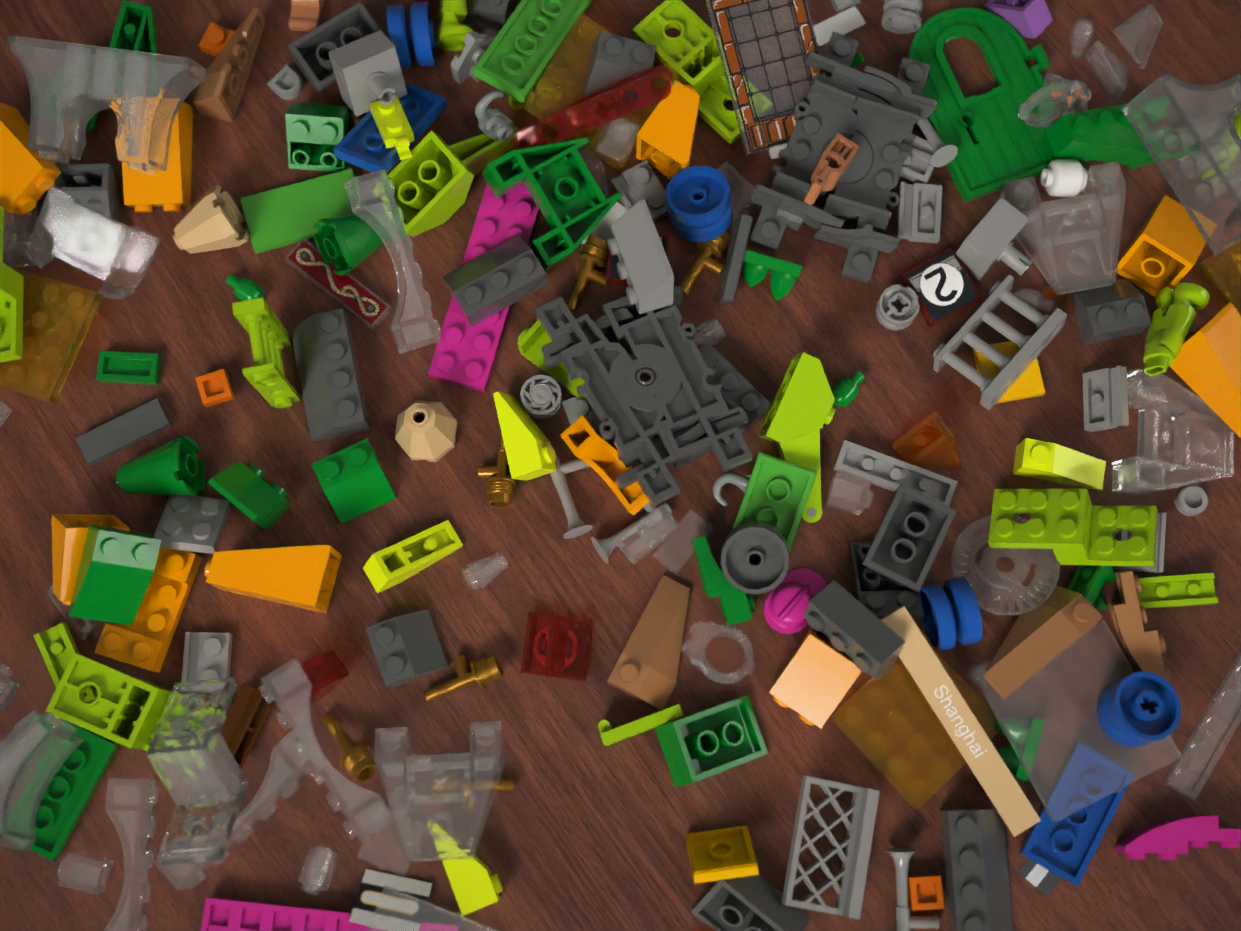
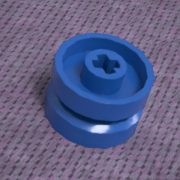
(415, 35)
(699, 203)
(950, 614)
(1138, 709)

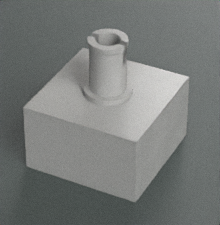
(368, 72)
(994, 240)

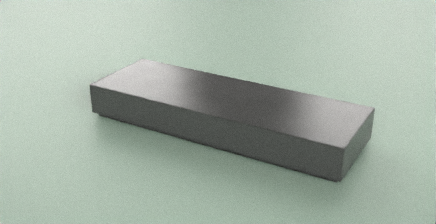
(734, 259)
(123, 432)

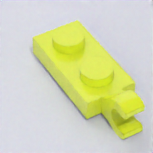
(393, 126)

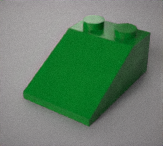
(113, 574)
(711, 741)

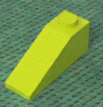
(525, 445)
(1058, 464)
(411, 556)
(472, 883)

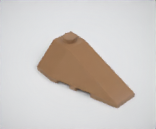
(229, 71)
(1040, 638)
(652, 654)

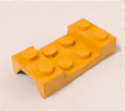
(157, 618)

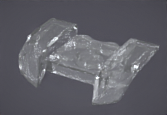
(91, 243)

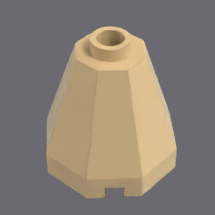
(211, 224)
(426, 430)

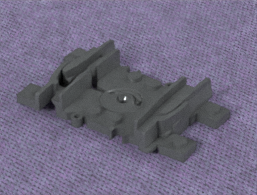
(871, 112)
(635, 409)

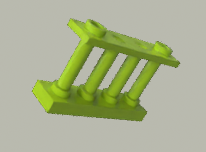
(267, 341)

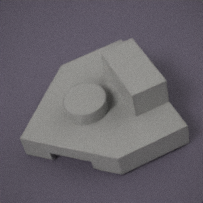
(476, 45)

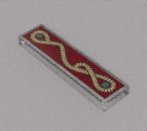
(343, 289)

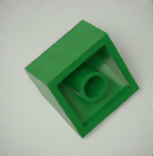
(354, 481)
(251, 494)

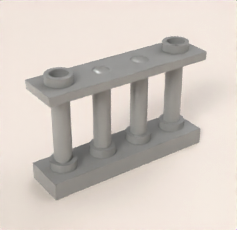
(1010, 368)

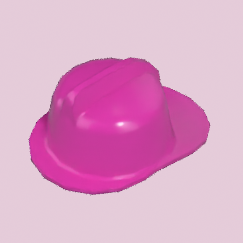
(789, 600)

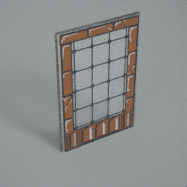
(764, 64)

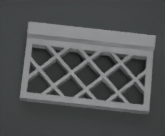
(856, 848)

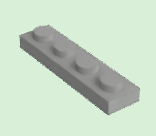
(891, 472)

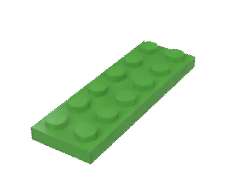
(527, 45)

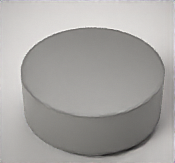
(1191, 500)

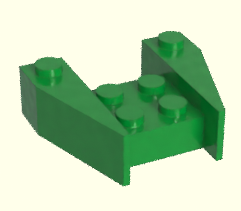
(560, 189)

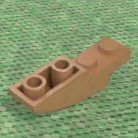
(1140, 644)

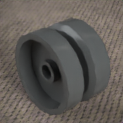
(750, 575)

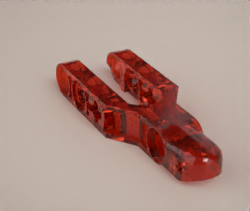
(588, 114)

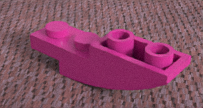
(1176, 836)

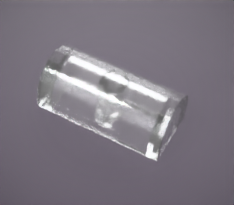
(647, 534)

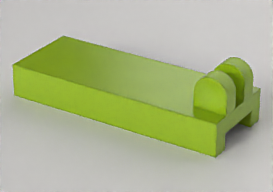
(1177, 591)
(57, 650)
(611, 736)

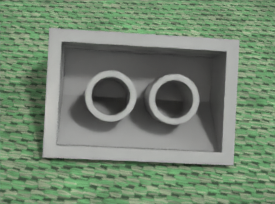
(642, 259)

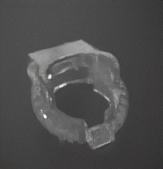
(1070, 98)
(702, 636)

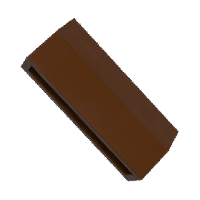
(245, 721)

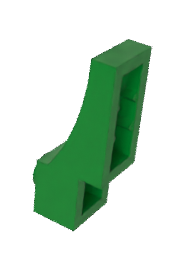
(735, 604)

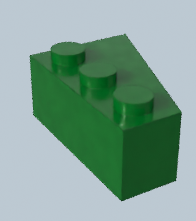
(135, 28)
(1098, 136)

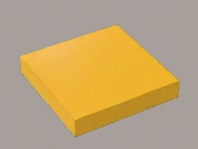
(1026, 386)
(721, 854)

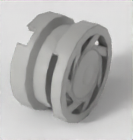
(902, 16)
(897, 307)
(541, 397)

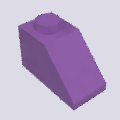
(1026, 16)

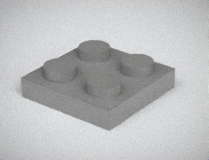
(193, 523)

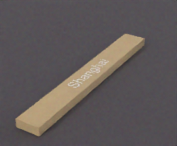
(961, 724)

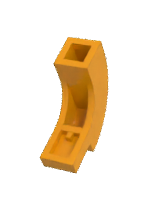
(601, 455)

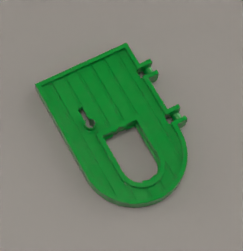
(1004, 143)

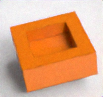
(215, 39)
(214, 388)
(925, 892)

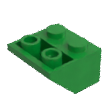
(313, 134)

